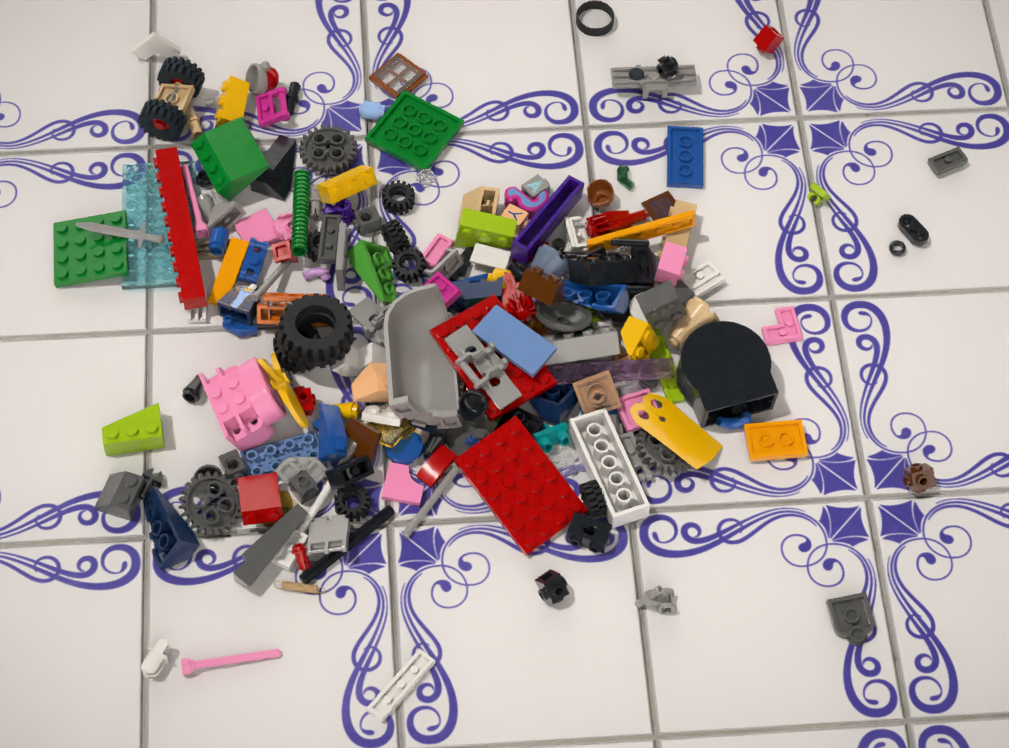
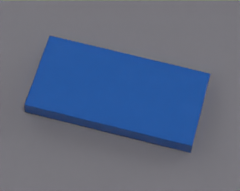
(685, 157)

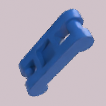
(253, 261)

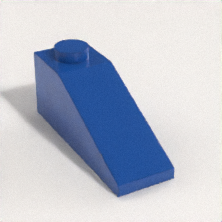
(331, 434)

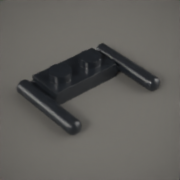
(640, 251)

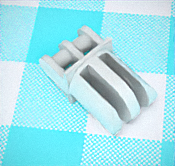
(155, 660)

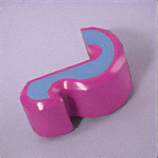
(519, 199)

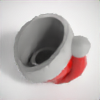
(261, 78)

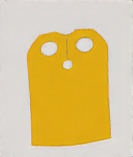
(677, 431)

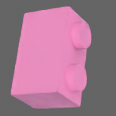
(671, 262)

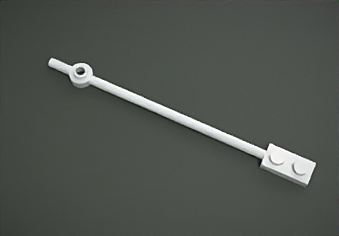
(284, 557)

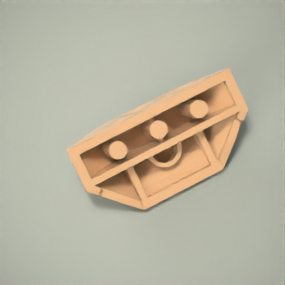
(371, 384)

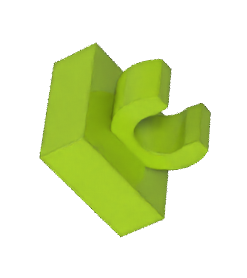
(819, 192)

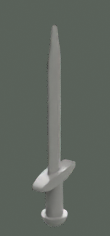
(122, 232)

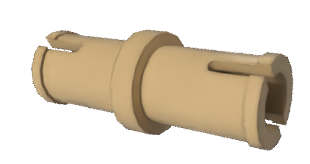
(193, 122)

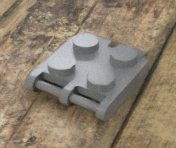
(328, 535)

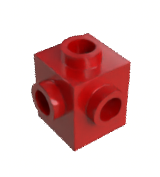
(306, 399)

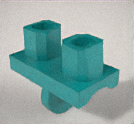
(552, 436)

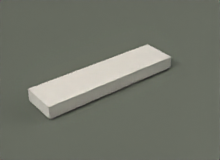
(400, 685)

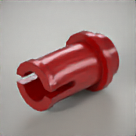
(302, 559)

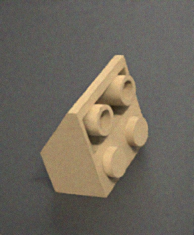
(482, 199)

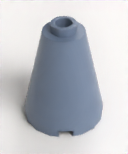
(550, 261)

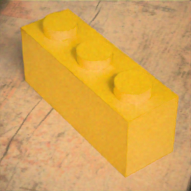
(232, 100)
(347, 184)

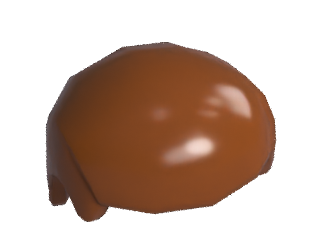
(600, 193)

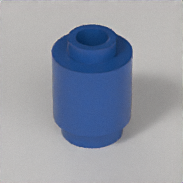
(218, 241)

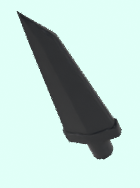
(466, 255)

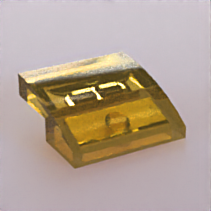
(392, 434)

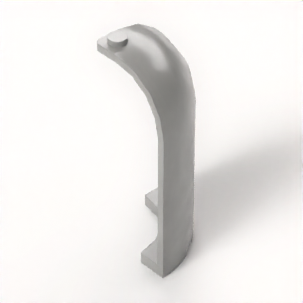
(418, 373)

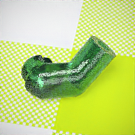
(622, 177)

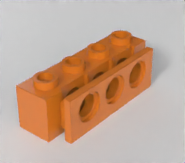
(270, 312)

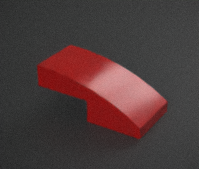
(435, 466)

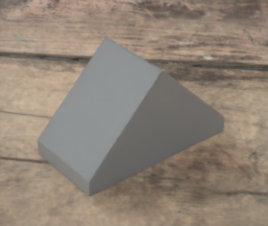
(225, 215)

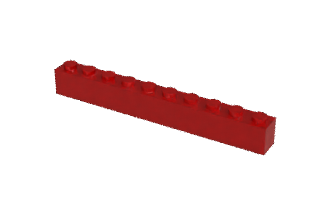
(181, 229)

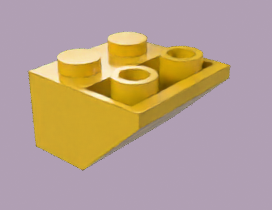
(638, 338)

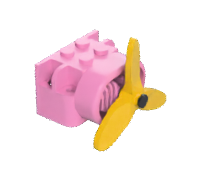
(250, 401)

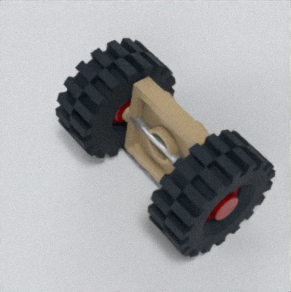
(178, 85)

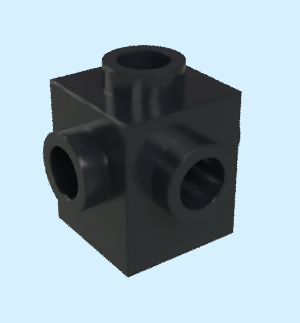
(552, 587)

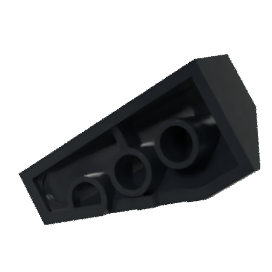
(277, 179)

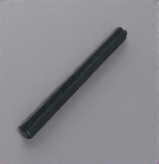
(355, 538)

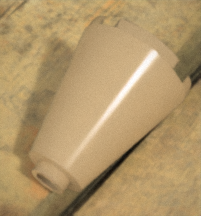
(696, 316)

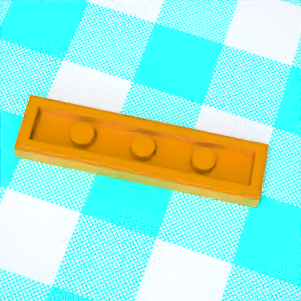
(229, 269)

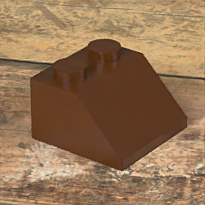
(542, 285)

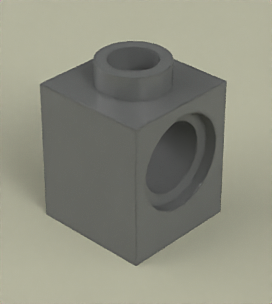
(367, 220)
(229, 460)
(303, 487)

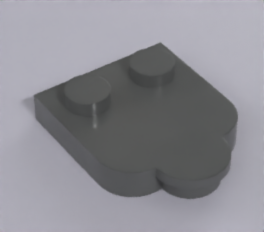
(851, 617)

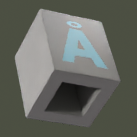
(535, 186)

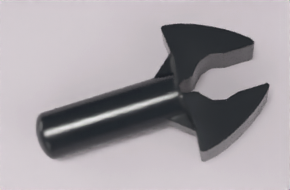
(150, 483)

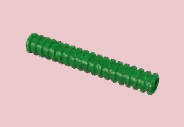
(300, 212)

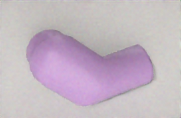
(316, 271)

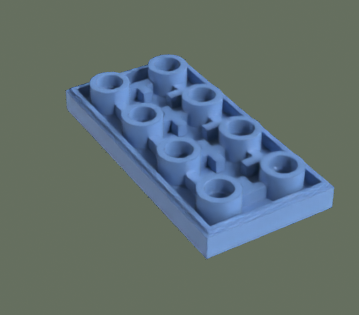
(514, 340)
(269, 456)

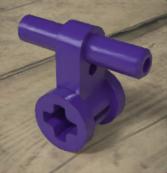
(340, 209)

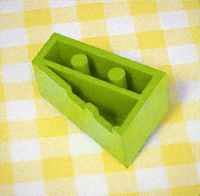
(484, 229)
(135, 432)

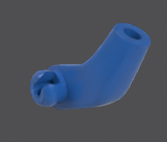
(238, 329)
(734, 423)

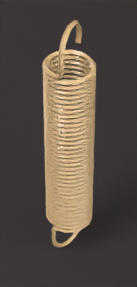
(301, 587)

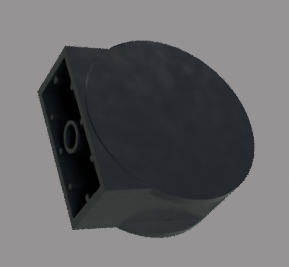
(725, 372)

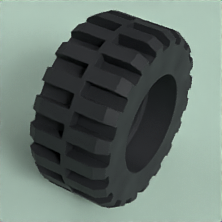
(316, 310)

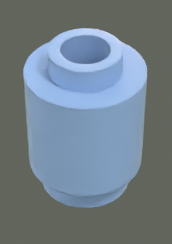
(371, 110)

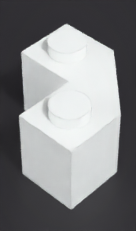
(358, 360)

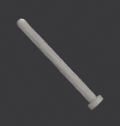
(432, 500)

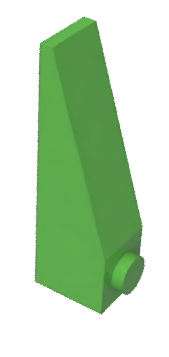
(374, 267)

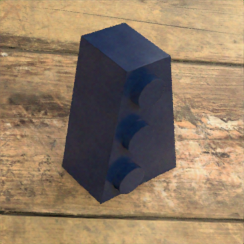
(474, 293)

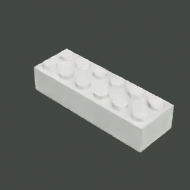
(609, 465)

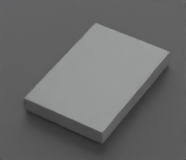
(341, 258)

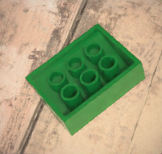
(230, 157)

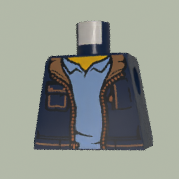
(239, 304)

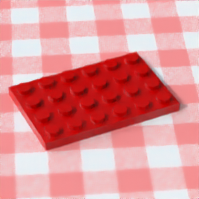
(528, 386)
(520, 485)

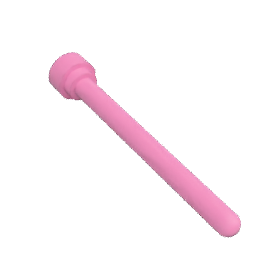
(201, 229)
(190, 665)

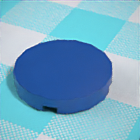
(406, 450)

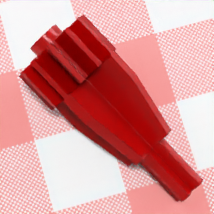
(612, 221)
(515, 301)

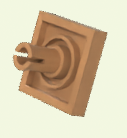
(597, 393)

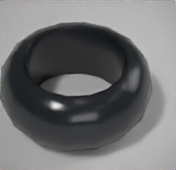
(898, 243)

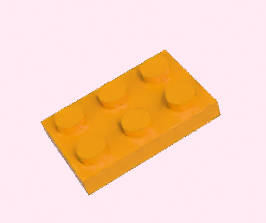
(775, 440)

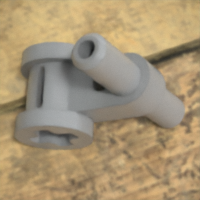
(658, 597)

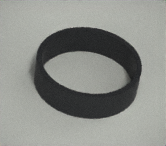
(595, 5)

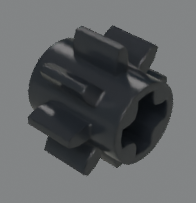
(667, 66)

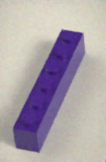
(547, 219)

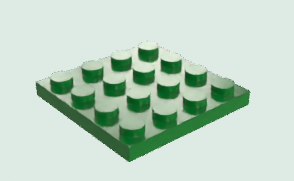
(414, 131)
(89, 255)

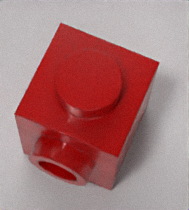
(768, 39)

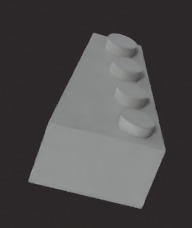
(583, 345)

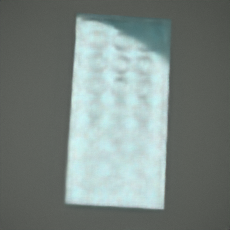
(141, 200)

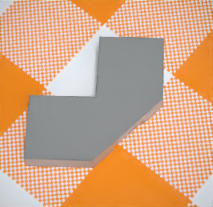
(294, 465)

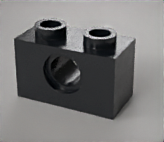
(349, 472)
(583, 524)

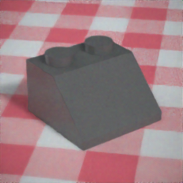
(457, 435)
(121, 495)

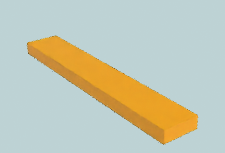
(645, 231)

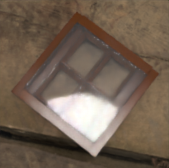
(398, 75)

